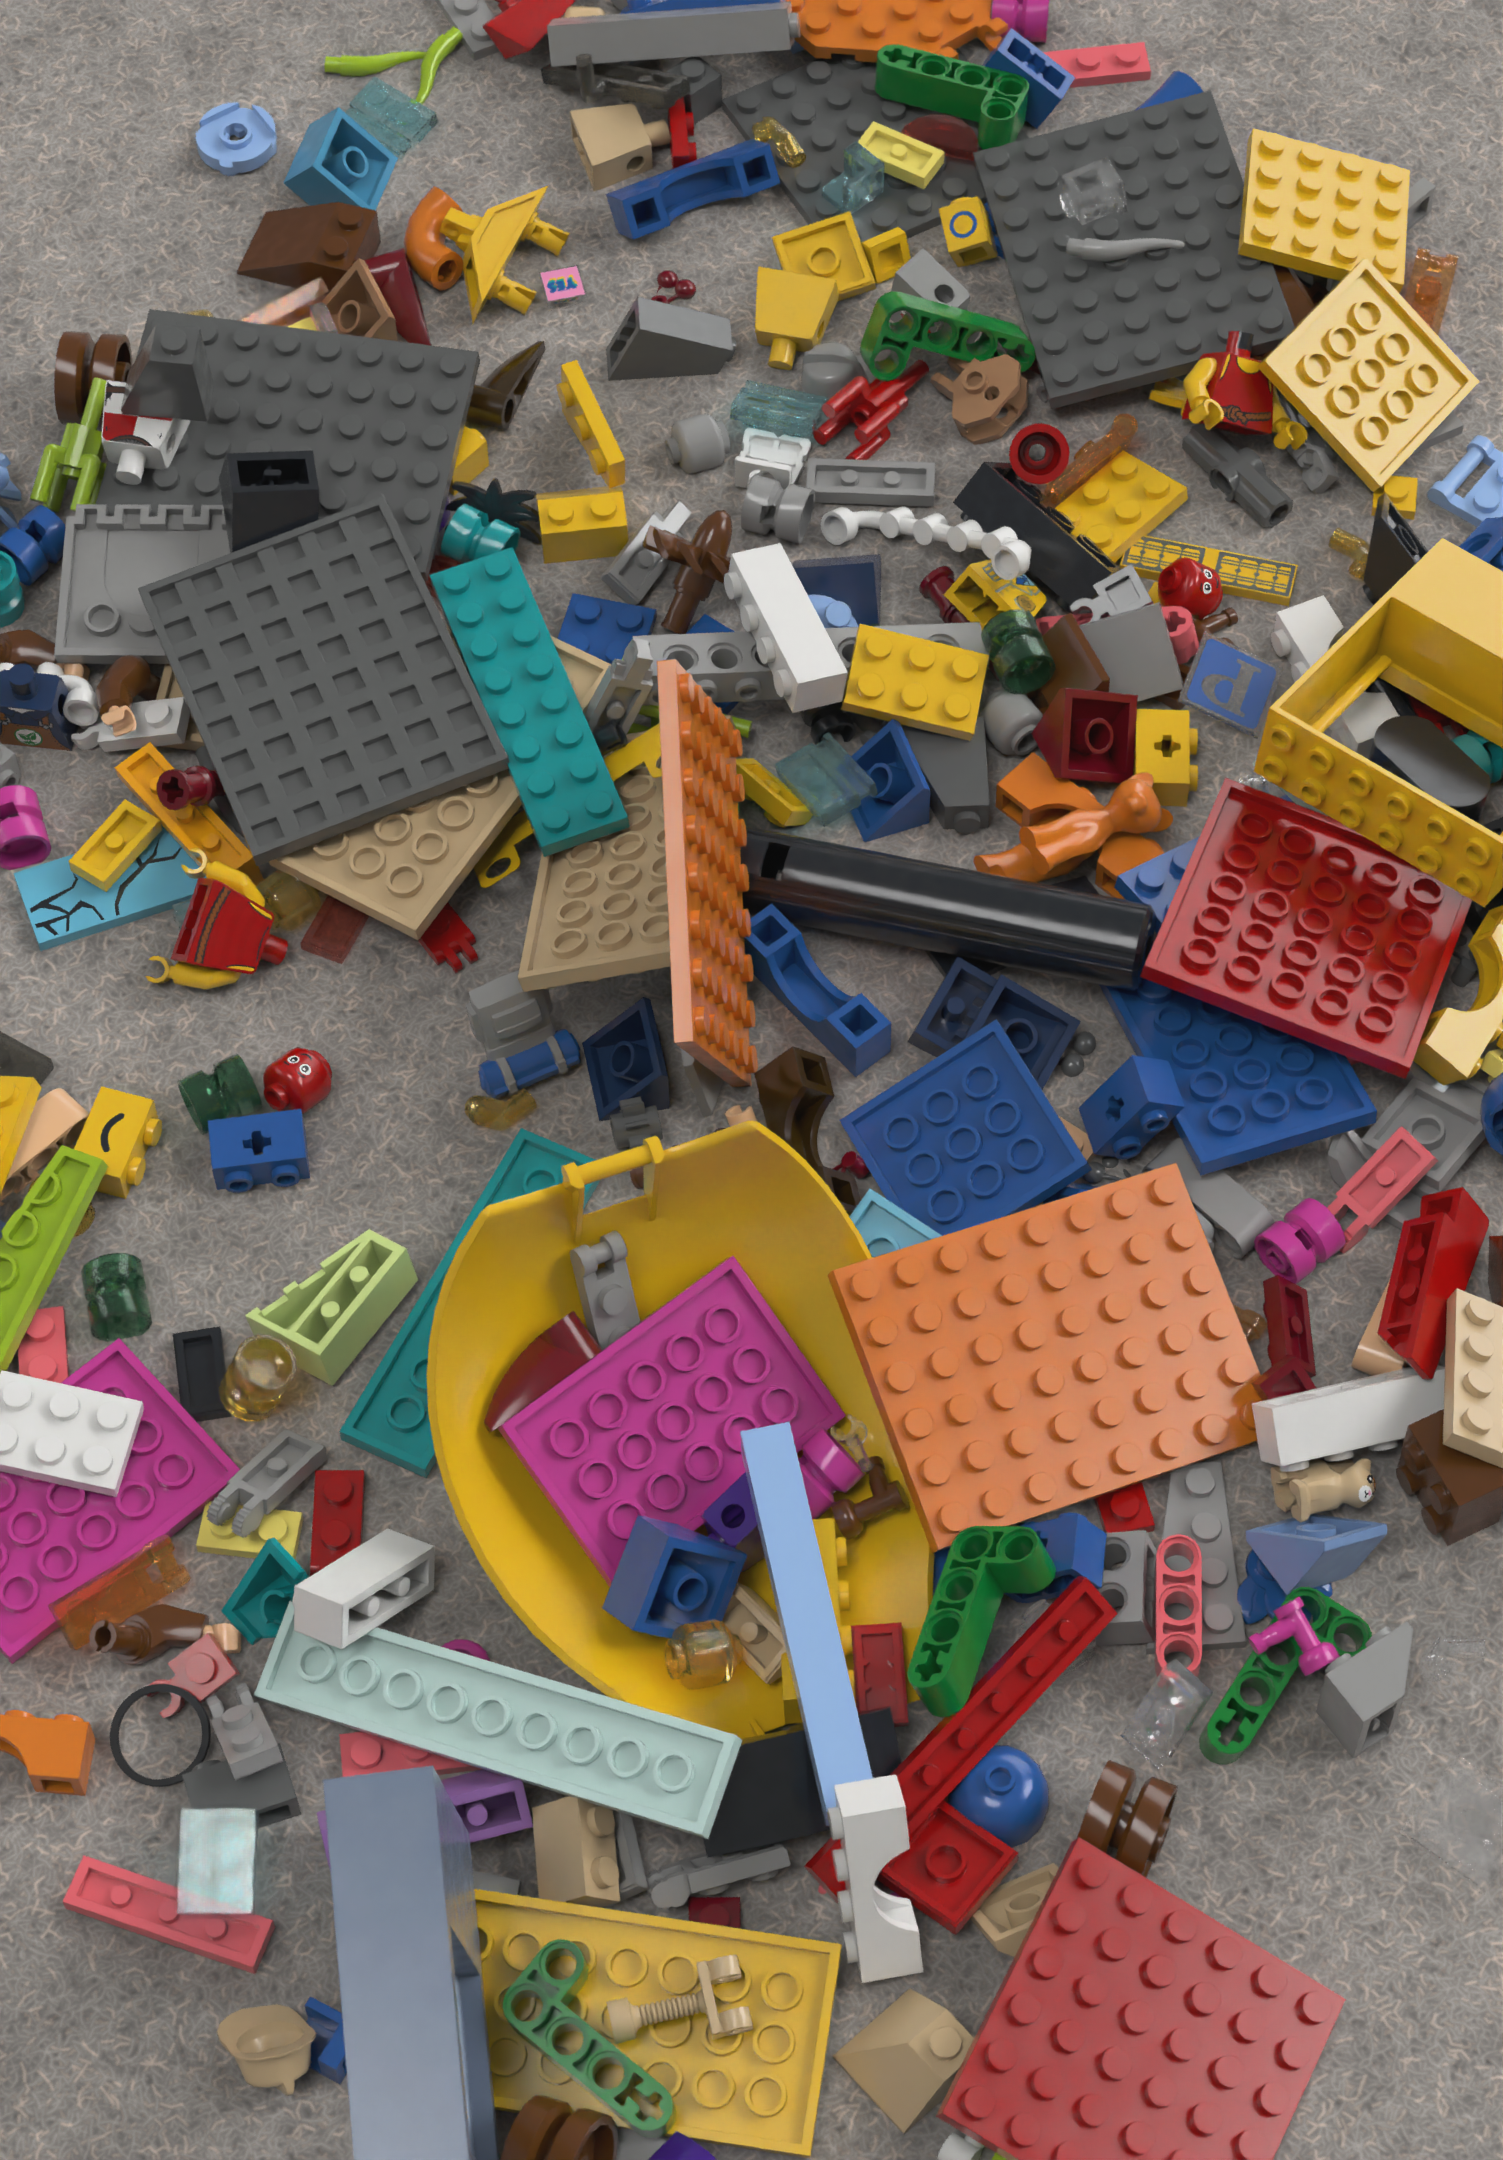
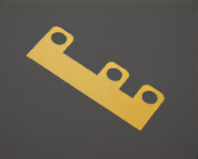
(642, 749)

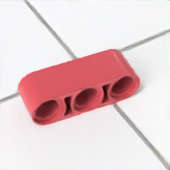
(1182, 1588)

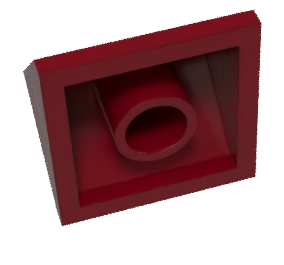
(1089, 735)

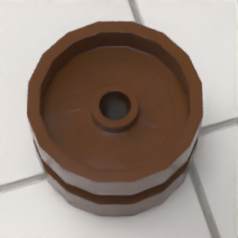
(82, 360)
(1131, 1828)
(553, 2131)

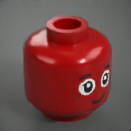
(1190, 586)
(297, 1080)

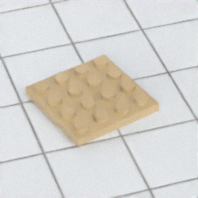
(1474, 1377)

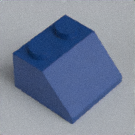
(671, 1578)

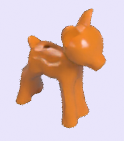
(1066, 842)

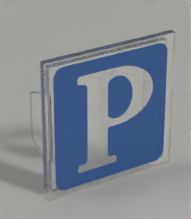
(1230, 685)

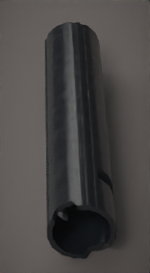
(949, 909)

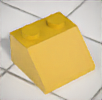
(582, 524)

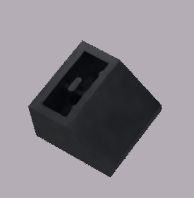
(267, 494)

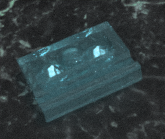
(391, 116)
(778, 408)
(826, 779)
(217, 1861)

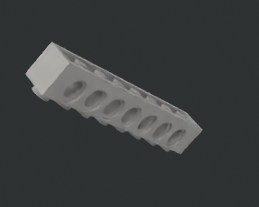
(732, 671)

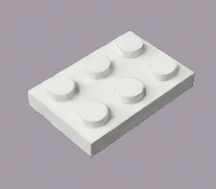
(66, 1433)

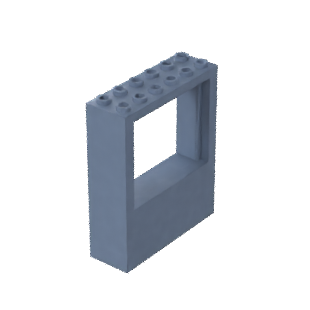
(409, 1969)

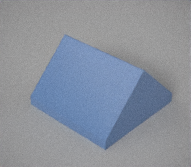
(1314, 1550)

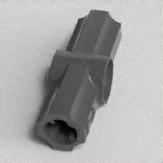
(1238, 475)

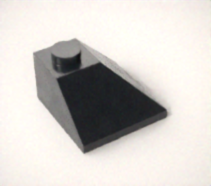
(1391, 551)

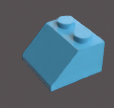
(340, 164)

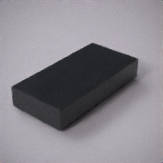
(200, 1372)

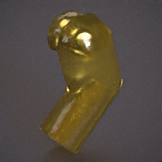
(784, 140)

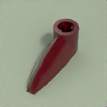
(400, 292)
(541, 1367)

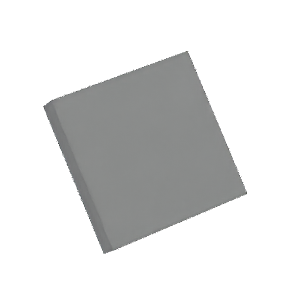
(1136, 652)

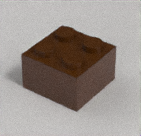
(1454, 1488)

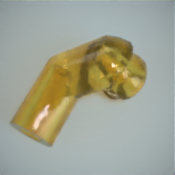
(1352, 547)
(497, 1113)

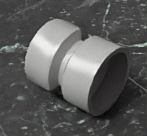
(790, 516)

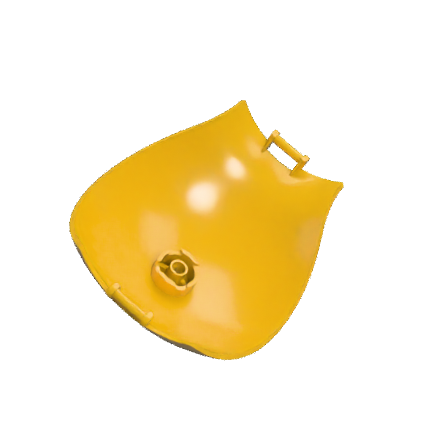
(514, 1279)

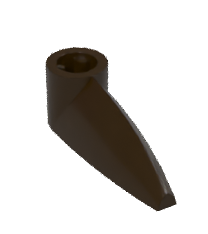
(502, 391)

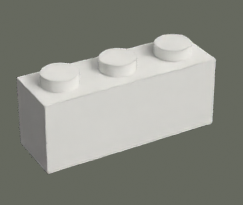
(364, 1588)

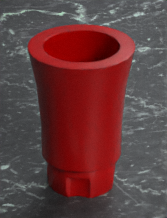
(1054, 460)

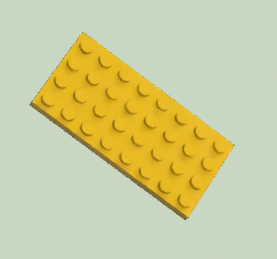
(727, 2091)

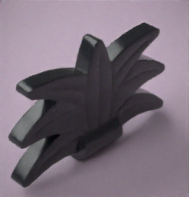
(499, 505)

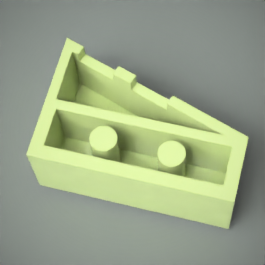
(340, 1305)

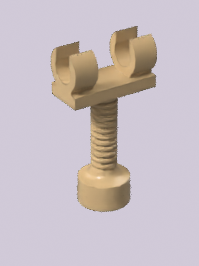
(629, 2018)

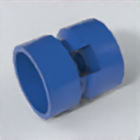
(34, 543)

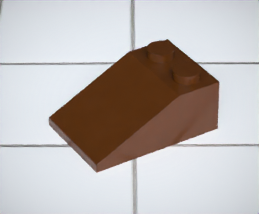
(311, 243)

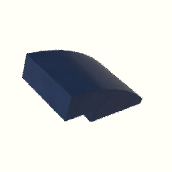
(974, 999)

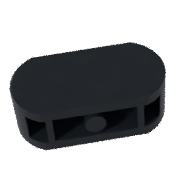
(1431, 762)

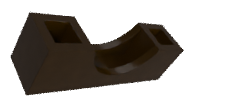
(793, 1099)

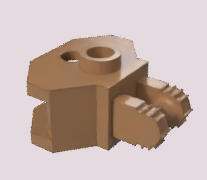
(981, 394)

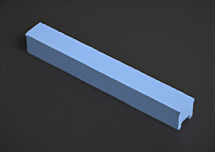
(804, 1610)

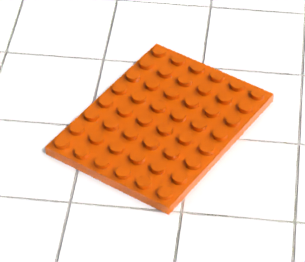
(705, 878)
(1052, 1354)

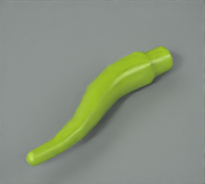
(434, 56)
(366, 65)

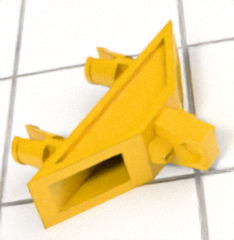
(491, 243)

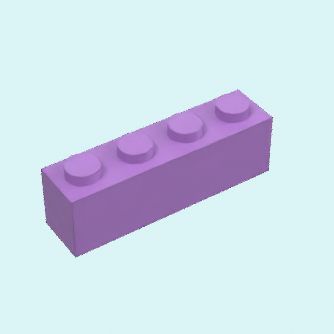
(485, 1802)

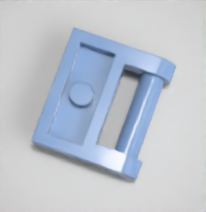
(1486, 496)

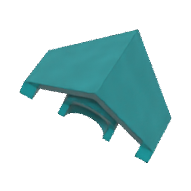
(264, 1593)

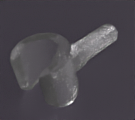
(854, 1441)

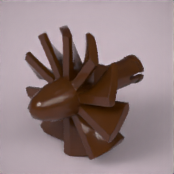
(701, 565)

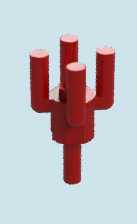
(870, 408)

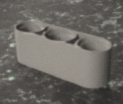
(1220, 1199)

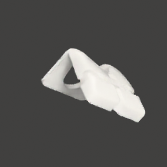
(770, 454)

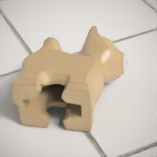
(1323, 1487)

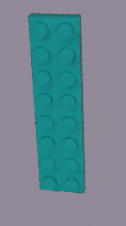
(529, 702)
(393, 1408)

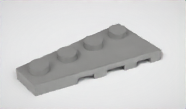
(1200, 1511)

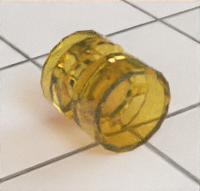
(257, 1377)

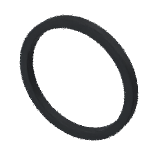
(116, 1722)

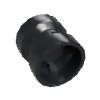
(828, 719)

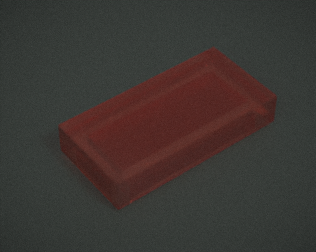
(333, 930)

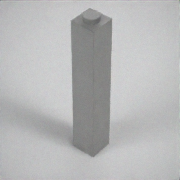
(674, 33)

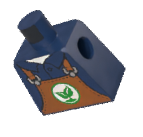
(34, 709)

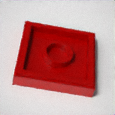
(949, 1867)

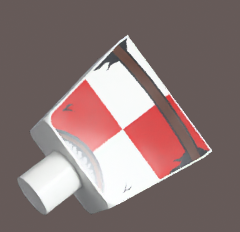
(137, 440)

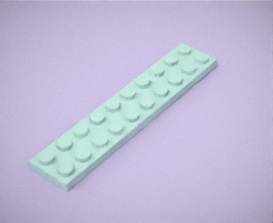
(507, 1723)

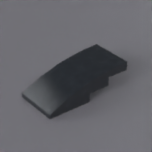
(775, 1789)

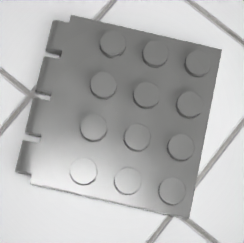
(111, 559)

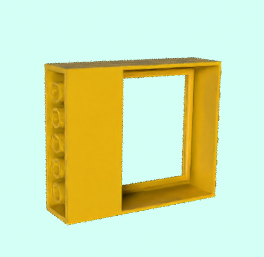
(1439, 643)

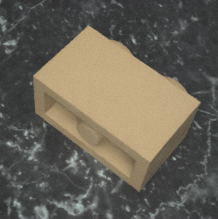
(576, 1852)

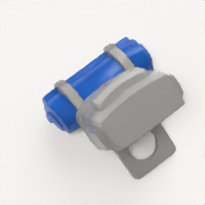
(517, 1036)

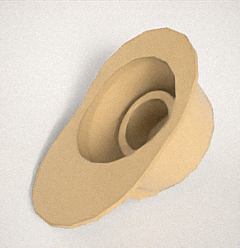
(268, 2045)

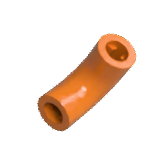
(426, 244)

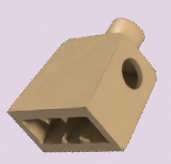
(615, 142)

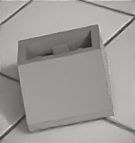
(1367, 1690)

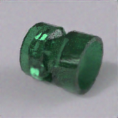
(1018, 651)
(220, 1093)
(116, 1296)

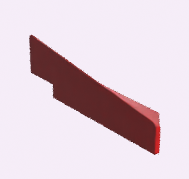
(523, 24)
(1429, 1264)

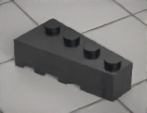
(1057, 557)

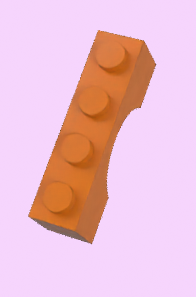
(1035, 797)
(52, 1750)

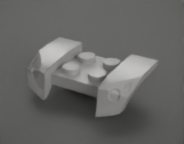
(1437, 1116)

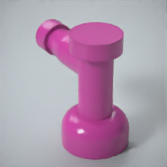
(1294, 1623)

